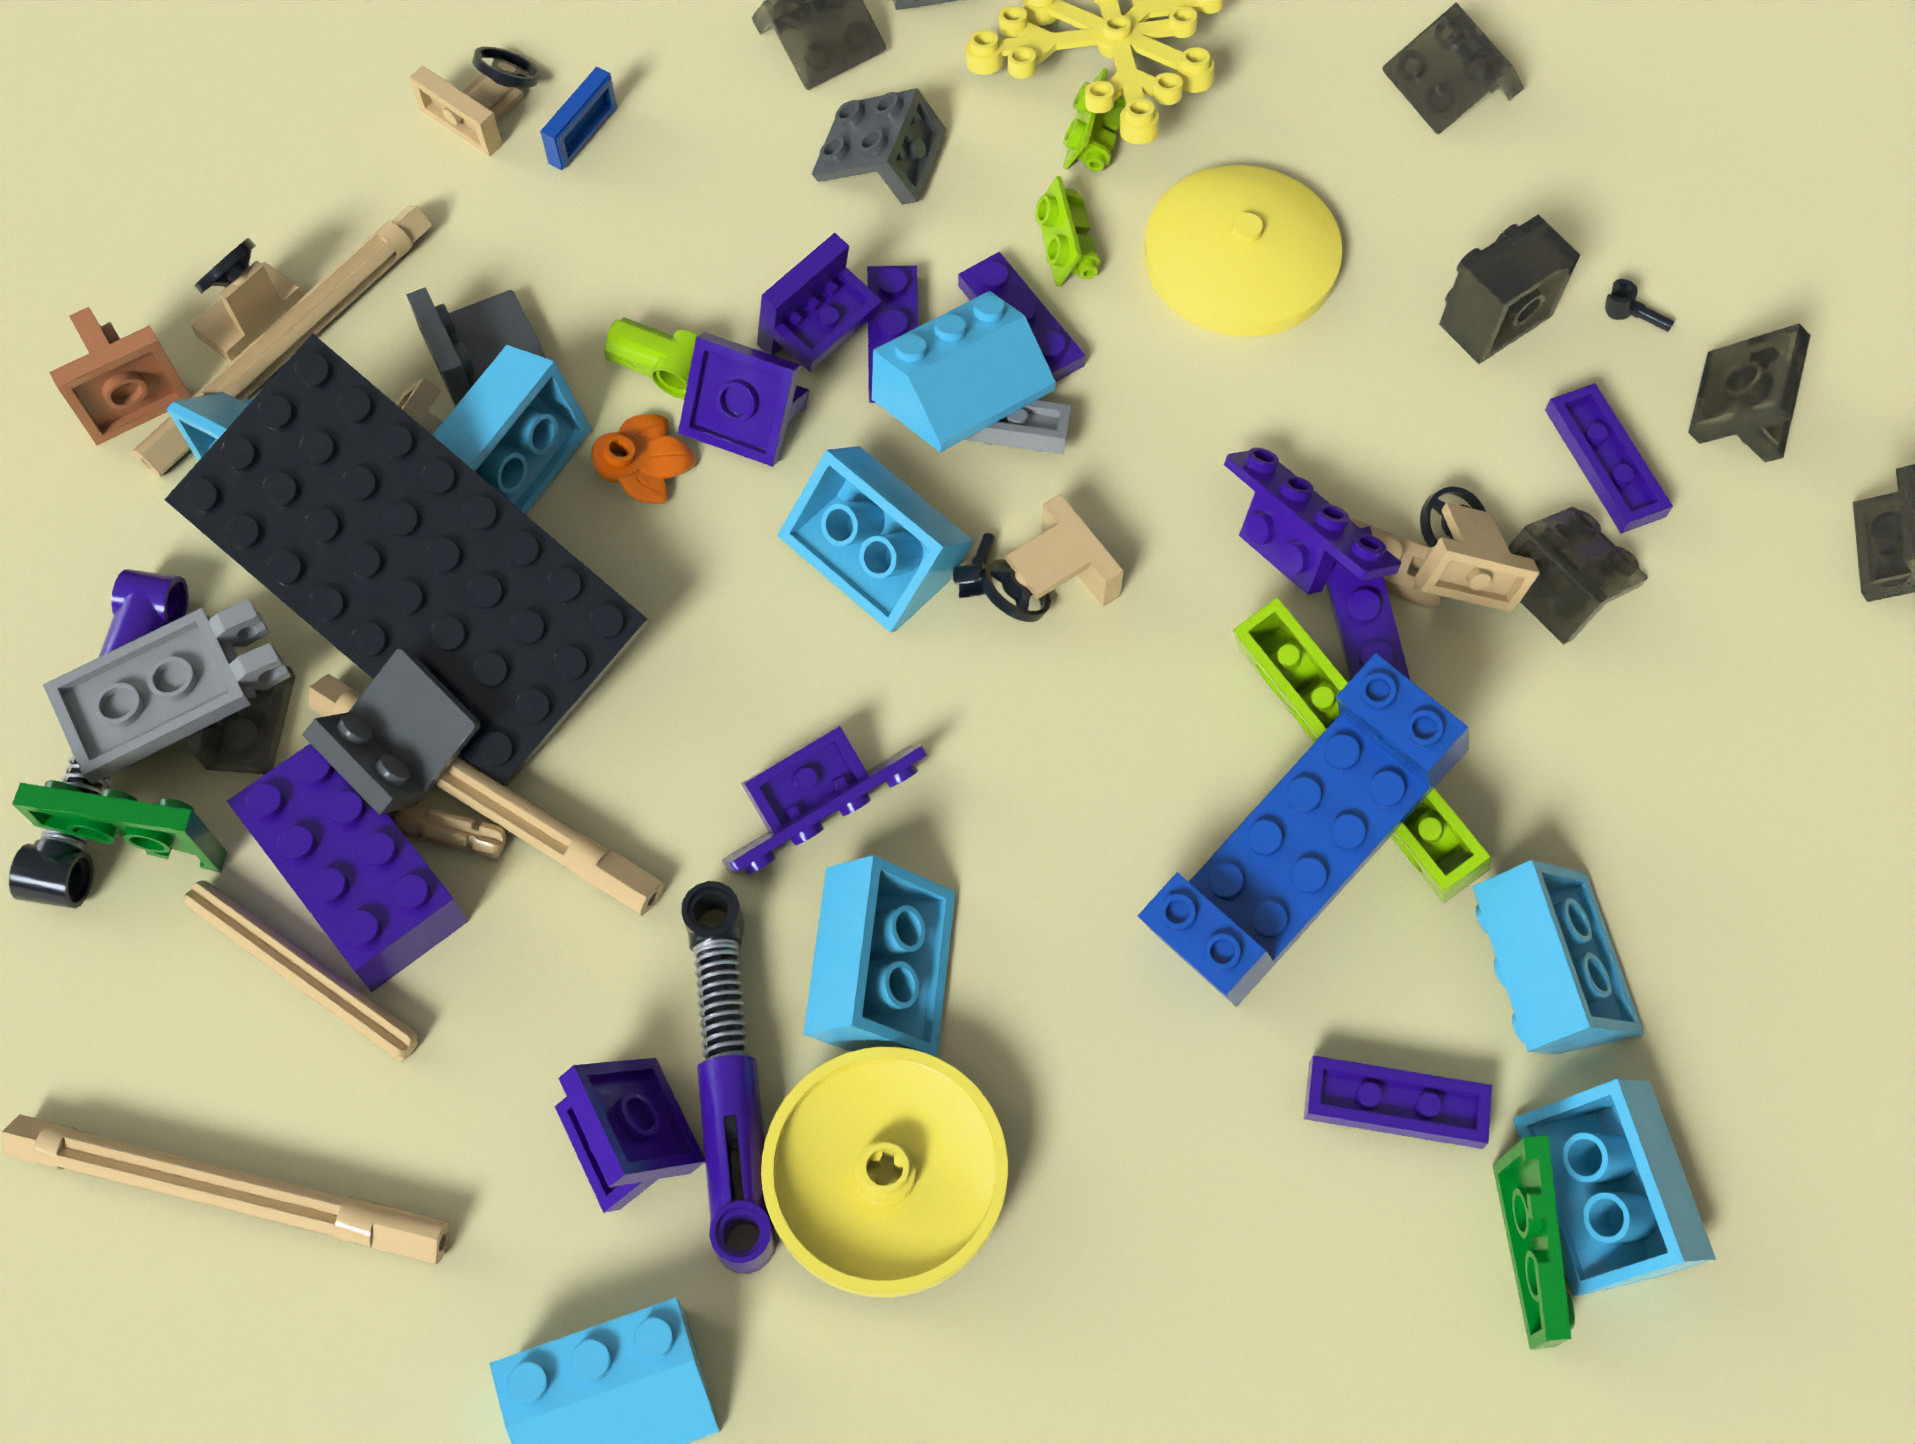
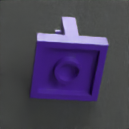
(815, 306)
(740, 398)
(625, 1128)

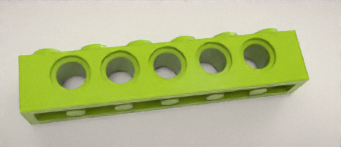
(1308, 687)

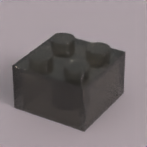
(1508, 288)

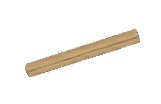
(302, 970)

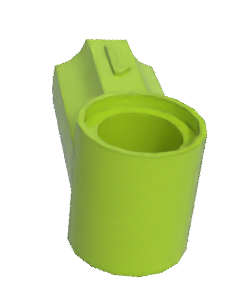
(652, 353)

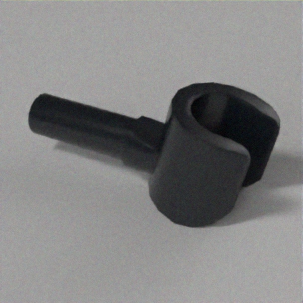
(1623, 304)
(969, 576)

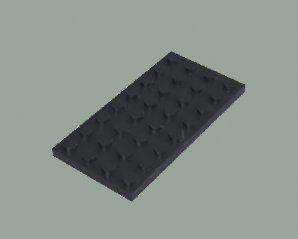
(408, 548)

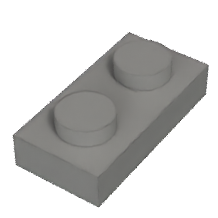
(1036, 427)

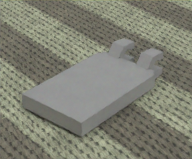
(163, 687)

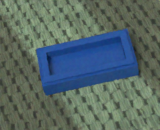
(579, 118)

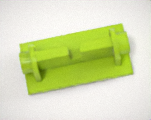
(1086, 137)
(1061, 217)

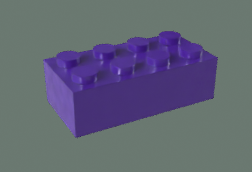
(348, 866)

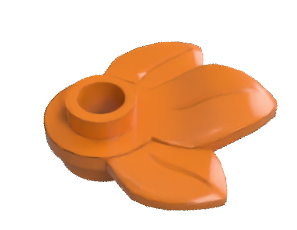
(647, 457)

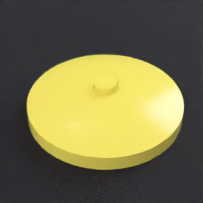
(1242, 250)
(884, 1171)

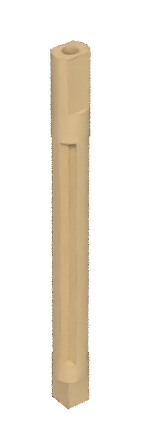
(293, 328)
(522, 817)
(227, 1188)

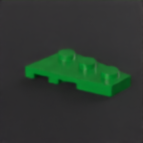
(113, 813)
(1534, 1241)

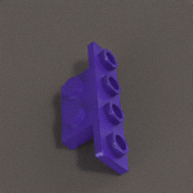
(1300, 528)
(809, 787)

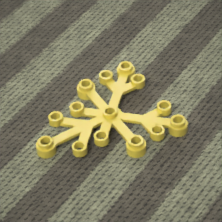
(1117, 39)

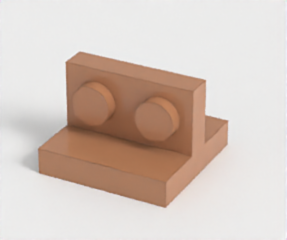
(118, 380)

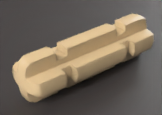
(452, 831)

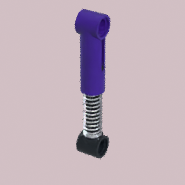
(57, 866)
(727, 1080)

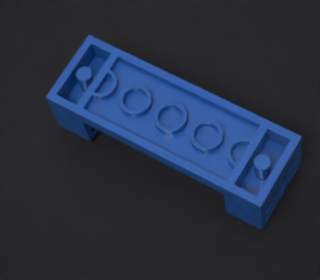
(1310, 831)

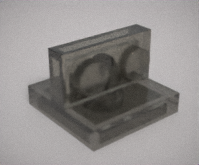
(1752, 391)
(1887, 540)

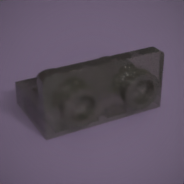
(248, 737)

